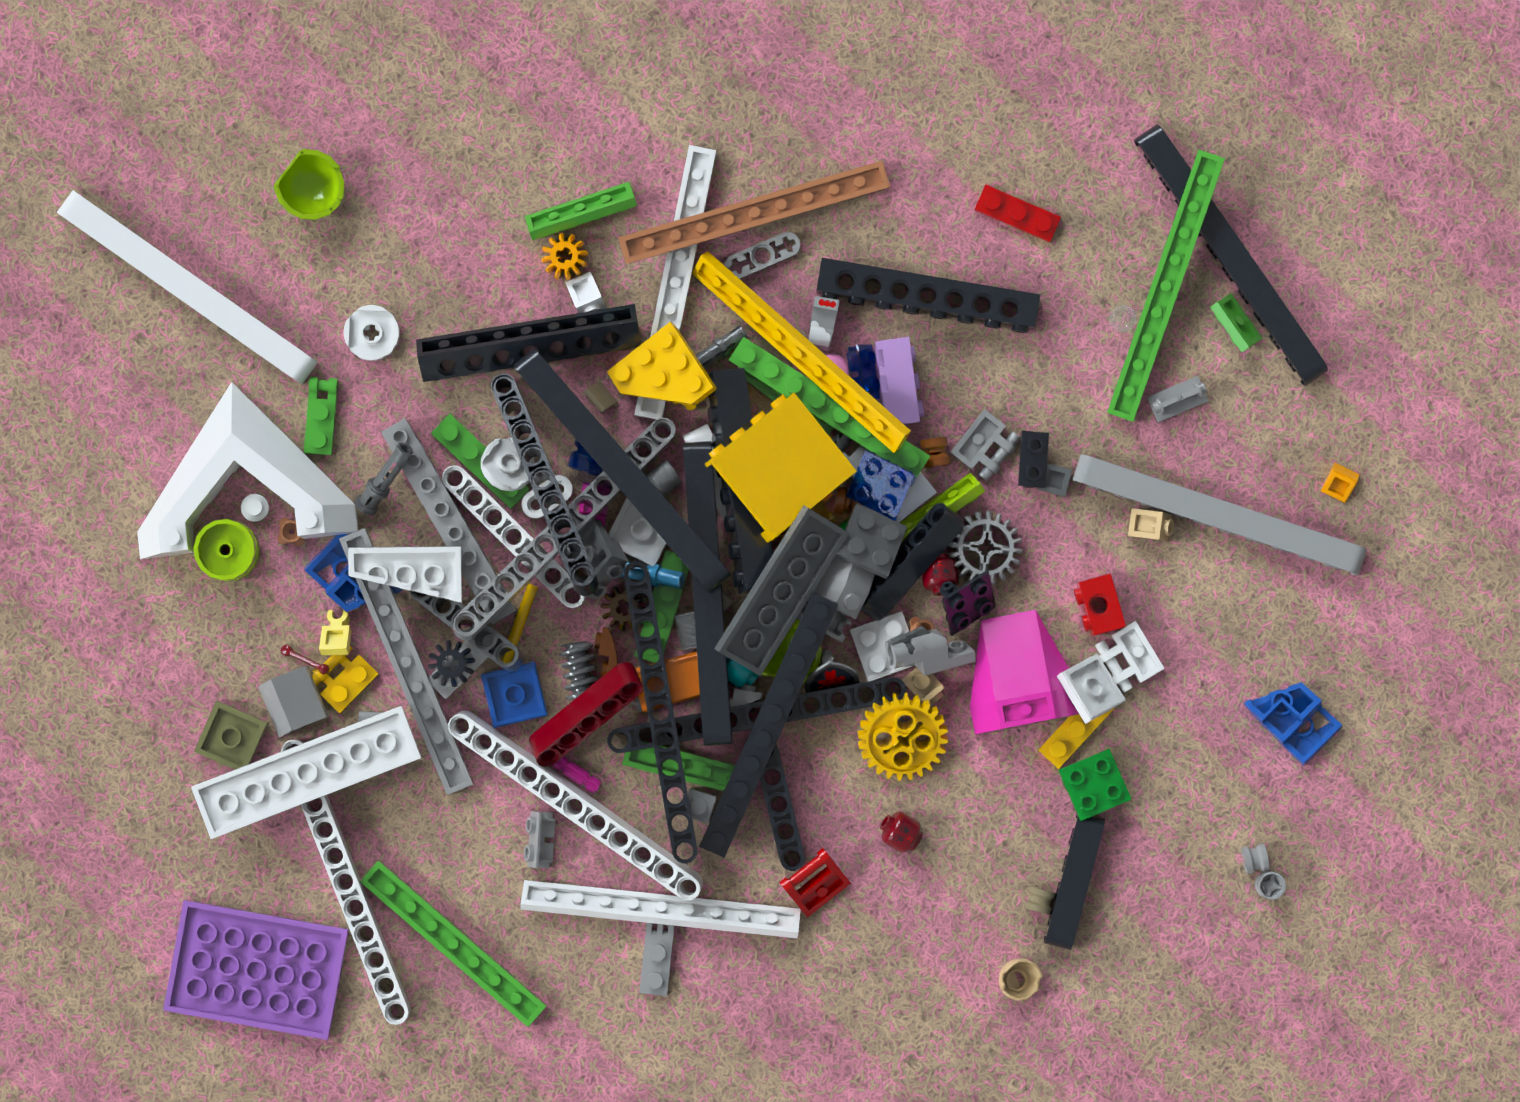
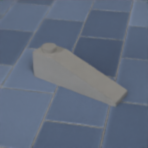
(846, 585)

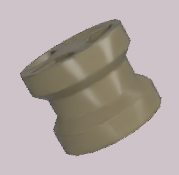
(1040, 900)

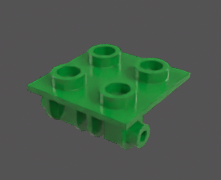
(1094, 784)

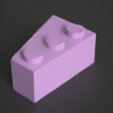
(898, 379)

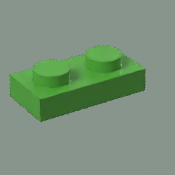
(1236, 322)

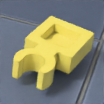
(336, 637)

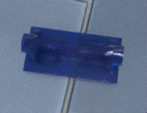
(863, 359)

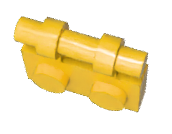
(348, 683)

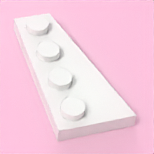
(418, 569)

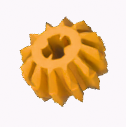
(568, 265)

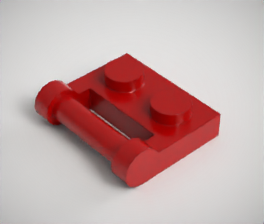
(820, 887)

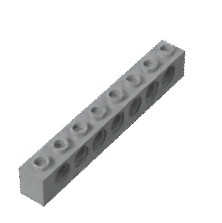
(446, 514)

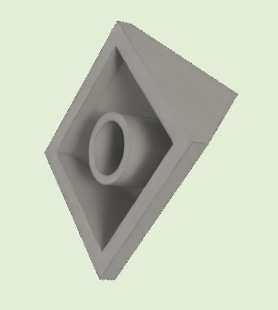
(293, 701)

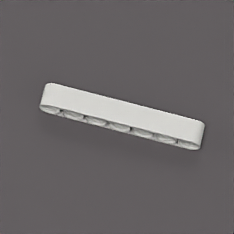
(501, 531)

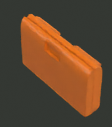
(682, 680)

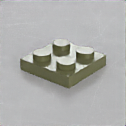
(230, 736)

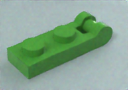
(321, 417)

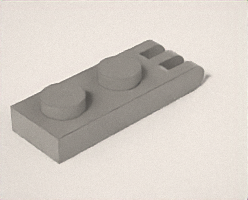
(656, 960)

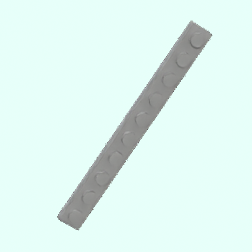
(412, 675)

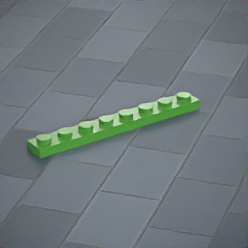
(789, 381)
(453, 943)

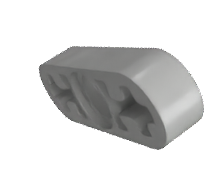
(765, 245)

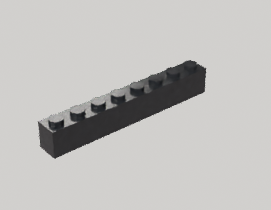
(728, 413)

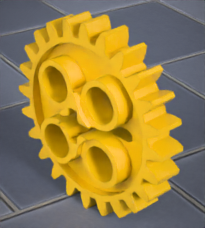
(918, 753)

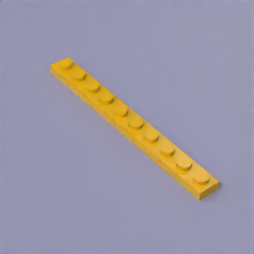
(801, 352)

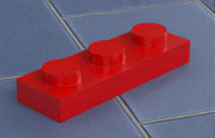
(1017, 213)

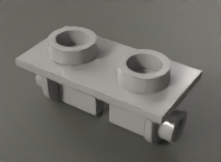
(1178, 399)
(537, 852)

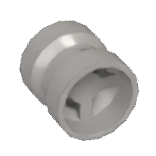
(1274, 885)

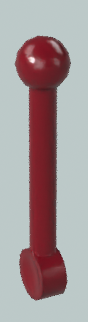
(287, 651)

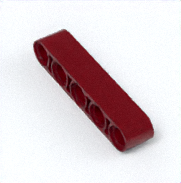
(585, 714)

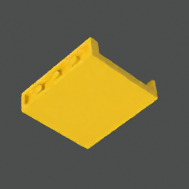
(781, 464)

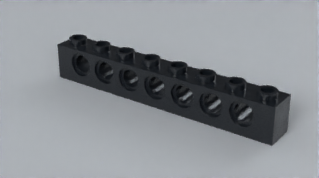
(1024, 302)
(506, 344)

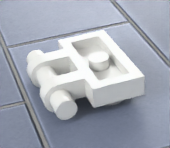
(1136, 651)

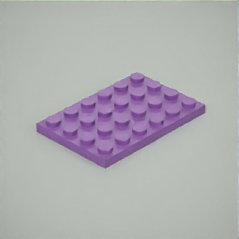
(256, 969)

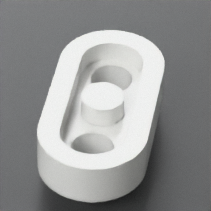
(530, 496)

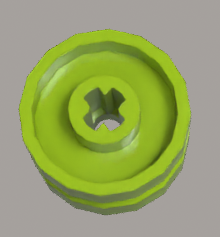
(243, 552)

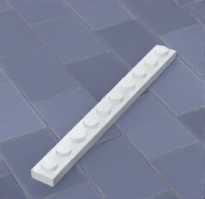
(680, 262)
(660, 909)

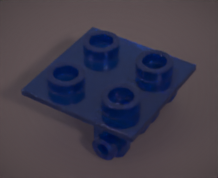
(880, 485)

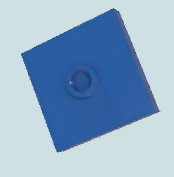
(514, 695)

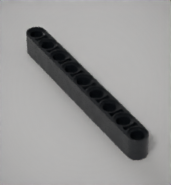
(545, 495)

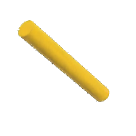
(520, 619)

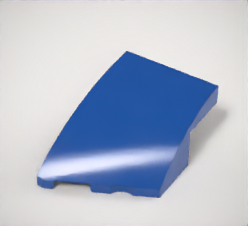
(342, 588)
(1287, 712)

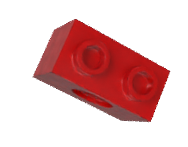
(1102, 588)

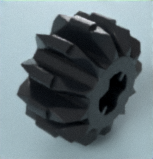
(446, 671)

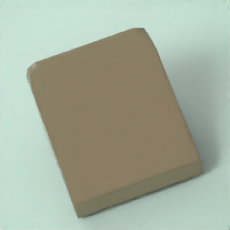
(600, 397)

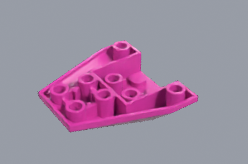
(1017, 674)

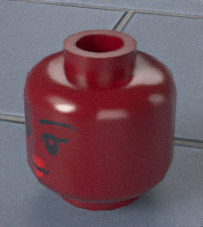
(941, 570)
(901, 832)

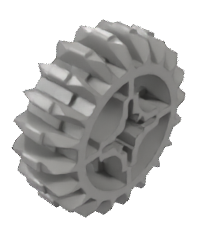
(987, 524)

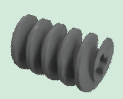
(579, 667)

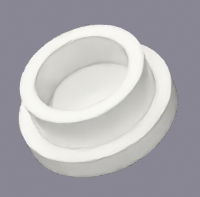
(254, 507)

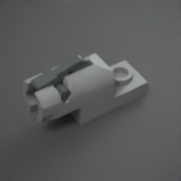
(927, 651)

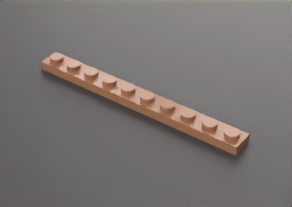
(753, 212)

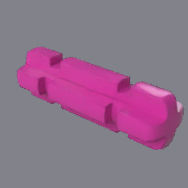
(578, 774)

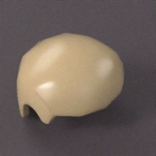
(1009, 983)

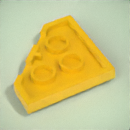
(663, 370)

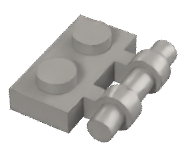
(978, 439)

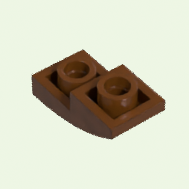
(606, 645)

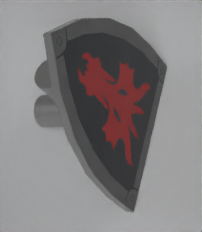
(830, 675)

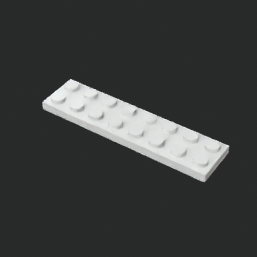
(306, 772)

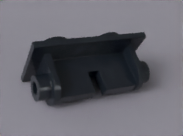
(1033, 459)

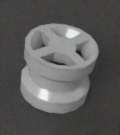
(1255, 858)

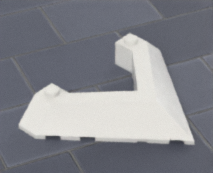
(245, 437)

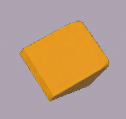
(1340, 482)

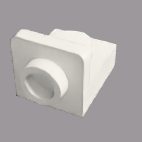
(585, 293)

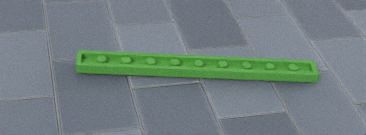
(1166, 285)

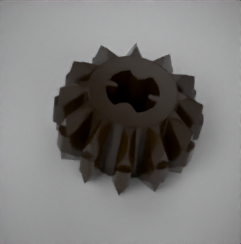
(615, 604)

